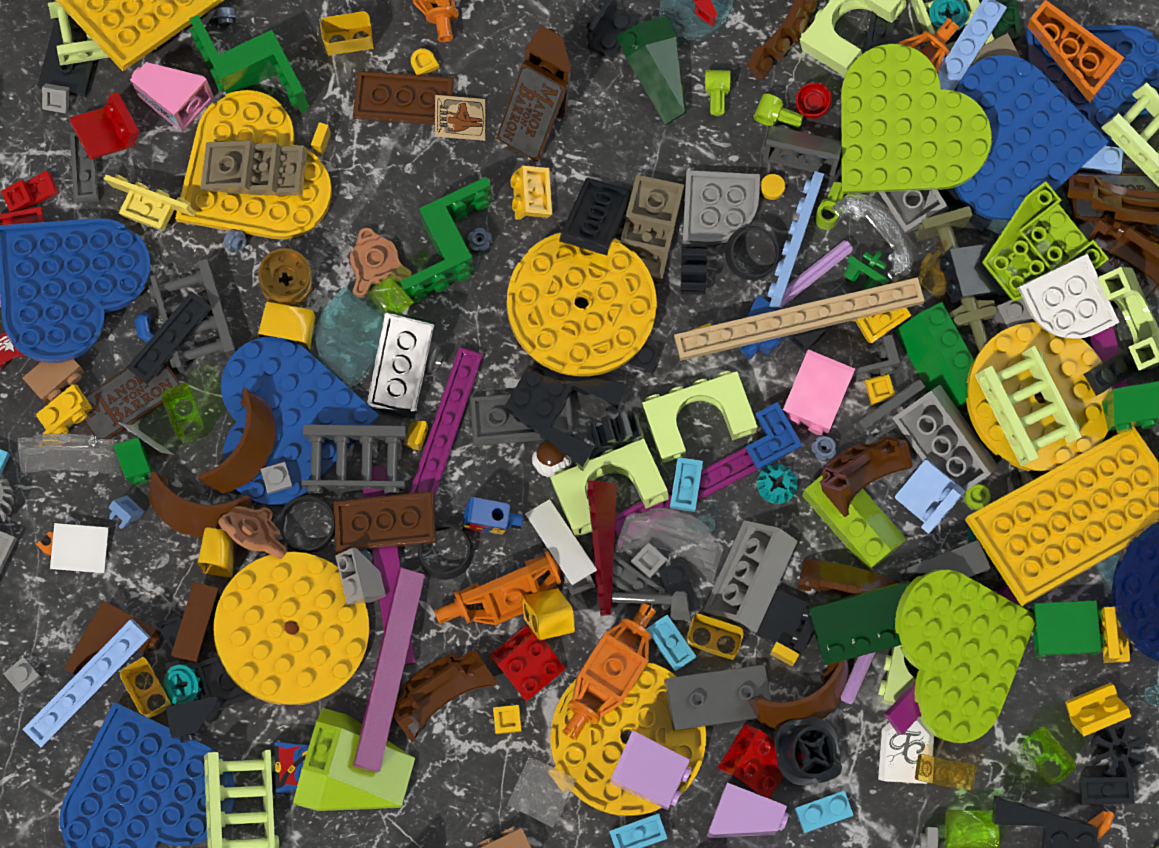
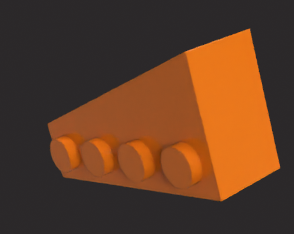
(1075, 49)

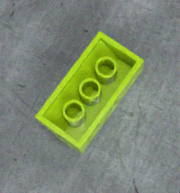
(864, 531)

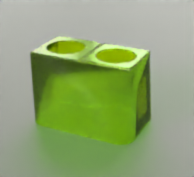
(389, 296)
(170, 398)
(1059, 754)
(970, 829)

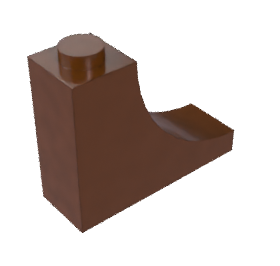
(101, 630)

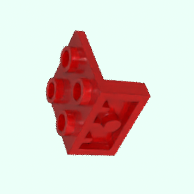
(106, 128)
(527, 662)
(753, 761)

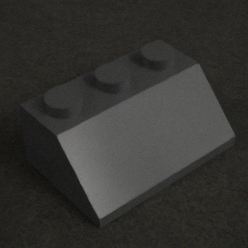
(802, 150)

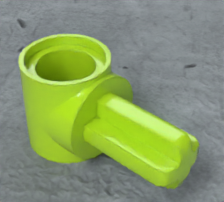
(717, 86)
(771, 110)
(835, 195)

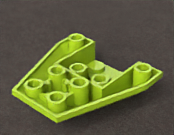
(1037, 241)
(331, 780)

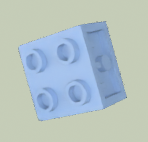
(929, 495)

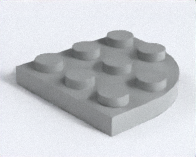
(718, 205)

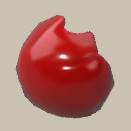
(813, 100)

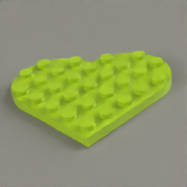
(904, 128)
(965, 651)

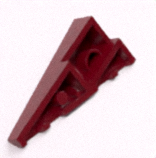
(602, 517)

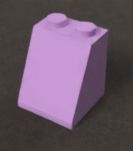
(651, 771)
(746, 814)

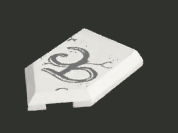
(901, 752)

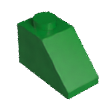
(134, 461)

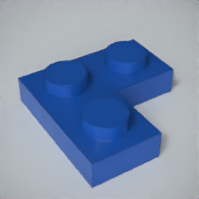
(779, 437)

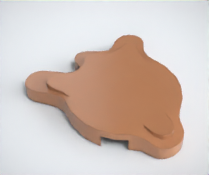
(374, 260)
(253, 530)

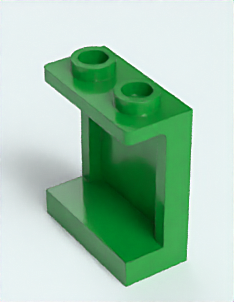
(1067, 628)

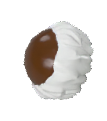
(549, 460)

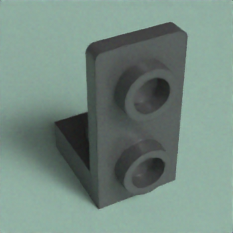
(888, 353)

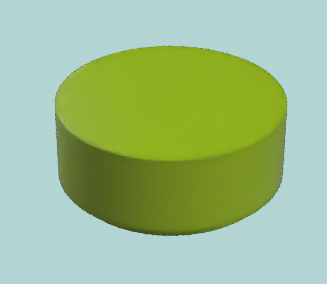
(977, 497)

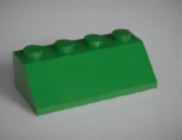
(937, 352)
(1132, 407)

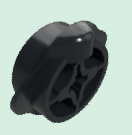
(797, 753)

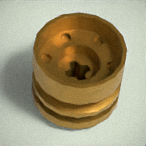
(289, 265)

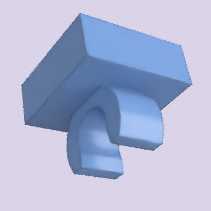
(126, 510)

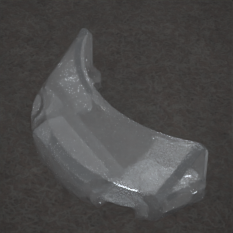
(886, 224)
(68, 452)
(676, 533)

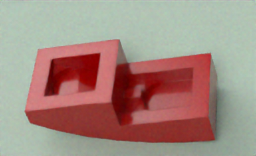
(706, 11)
(30, 193)

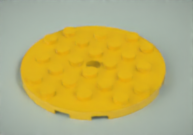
(576, 338)
(1066, 363)
(267, 658)
(599, 746)

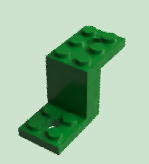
(248, 64)
(455, 258)

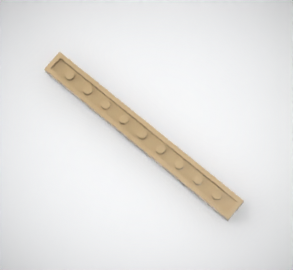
(798, 319)

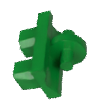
(856, 267)

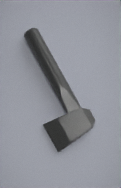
(679, 600)

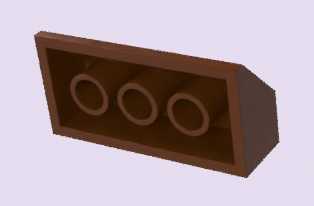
(549, 53)

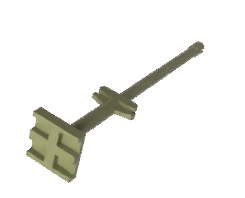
(971, 311)

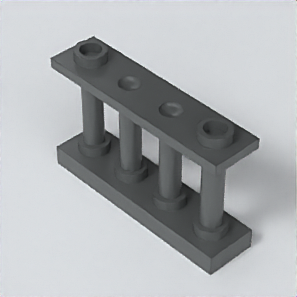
(216, 321)
(342, 435)

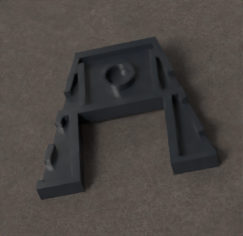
(542, 396)
(212, 672)
(1057, 830)

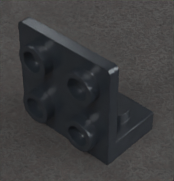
(606, 27)
(787, 622)

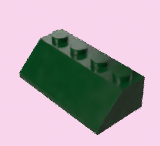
(857, 623)

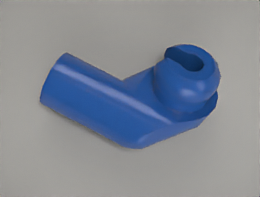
(142, 325)

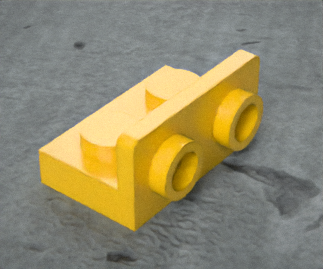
(531, 192)
(878, 325)
(64, 411)
(1116, 643)
(1096, 709)

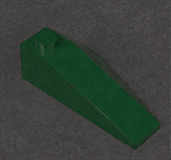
(654, 59)

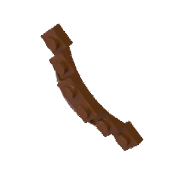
(783, 39)
(1126, 202)

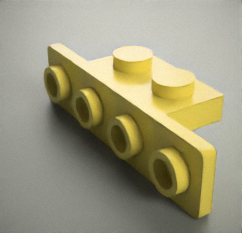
(148, 206)

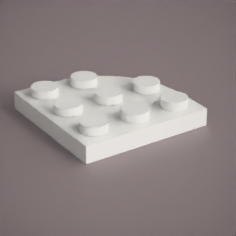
(1069, 300)

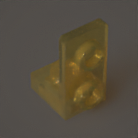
(931, 275)
(945, 773)

